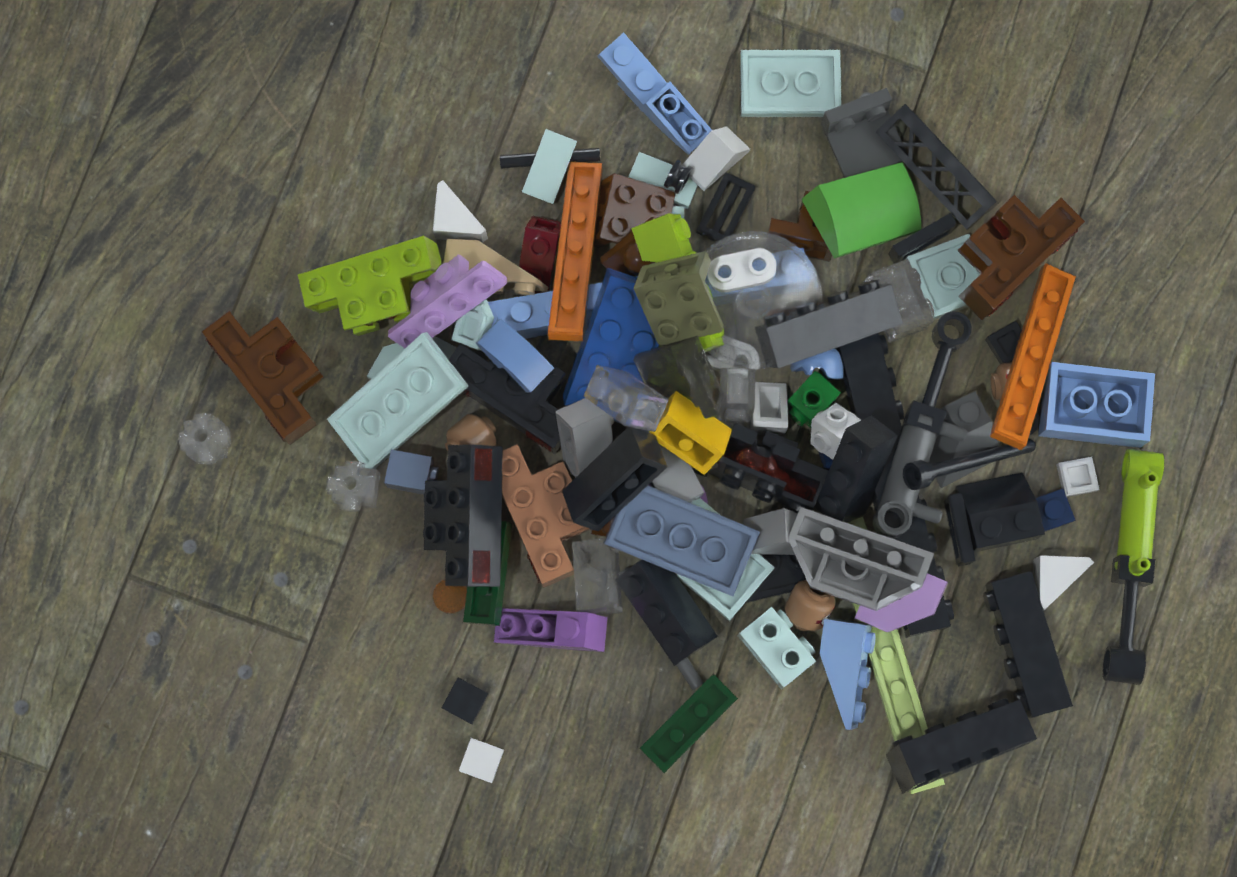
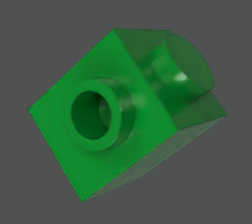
(811, 397)

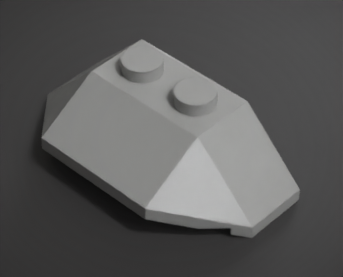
(856, 561)

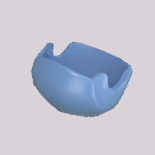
(828, 362)

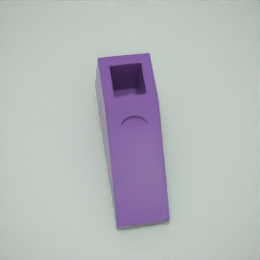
(552, 629)

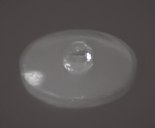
(746, 308)

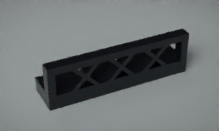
(947, 158)

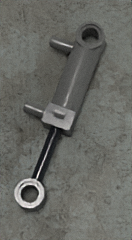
(919, 434)

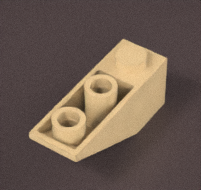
(476, 251)

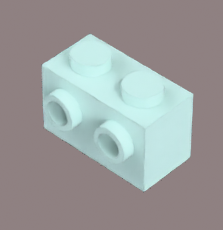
(777, 647)

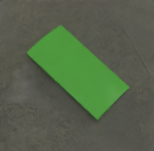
(865, 209)

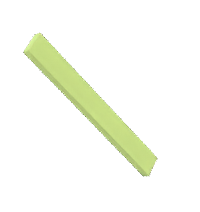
(896, 684)

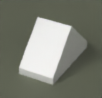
(715, 156)
(453, 218)
(770, 409)
(1056, 574)

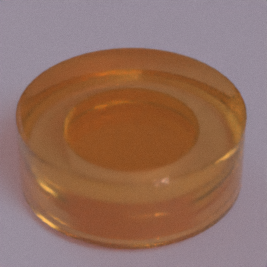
(449, 598)

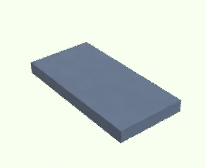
(683, 539)

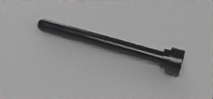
(921, 473)

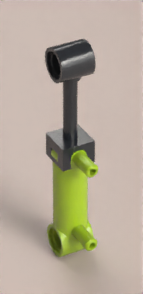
(1134, 562)

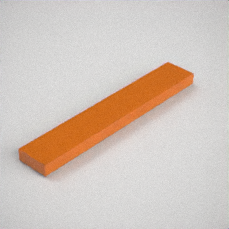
(575, 252)
(1032, 357)

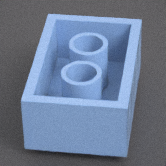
(1097, 405)

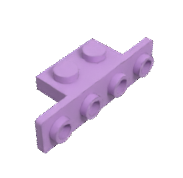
(446, 298)

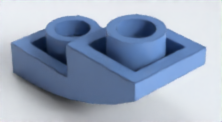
(514, 354)

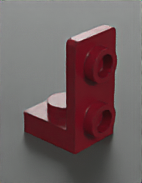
(540, 248)

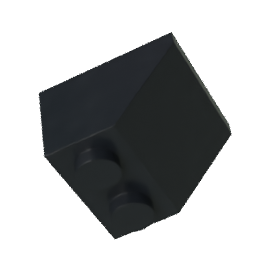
(1001, 512)

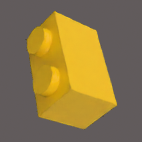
(690, 435)

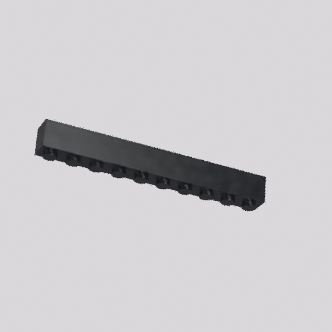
(870, 393)

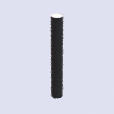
(527, 159)

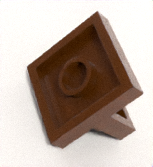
(802, 234)

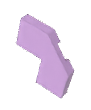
(909, 609)

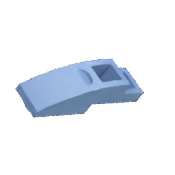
(653, 95)

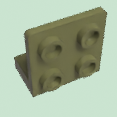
(678, 299)

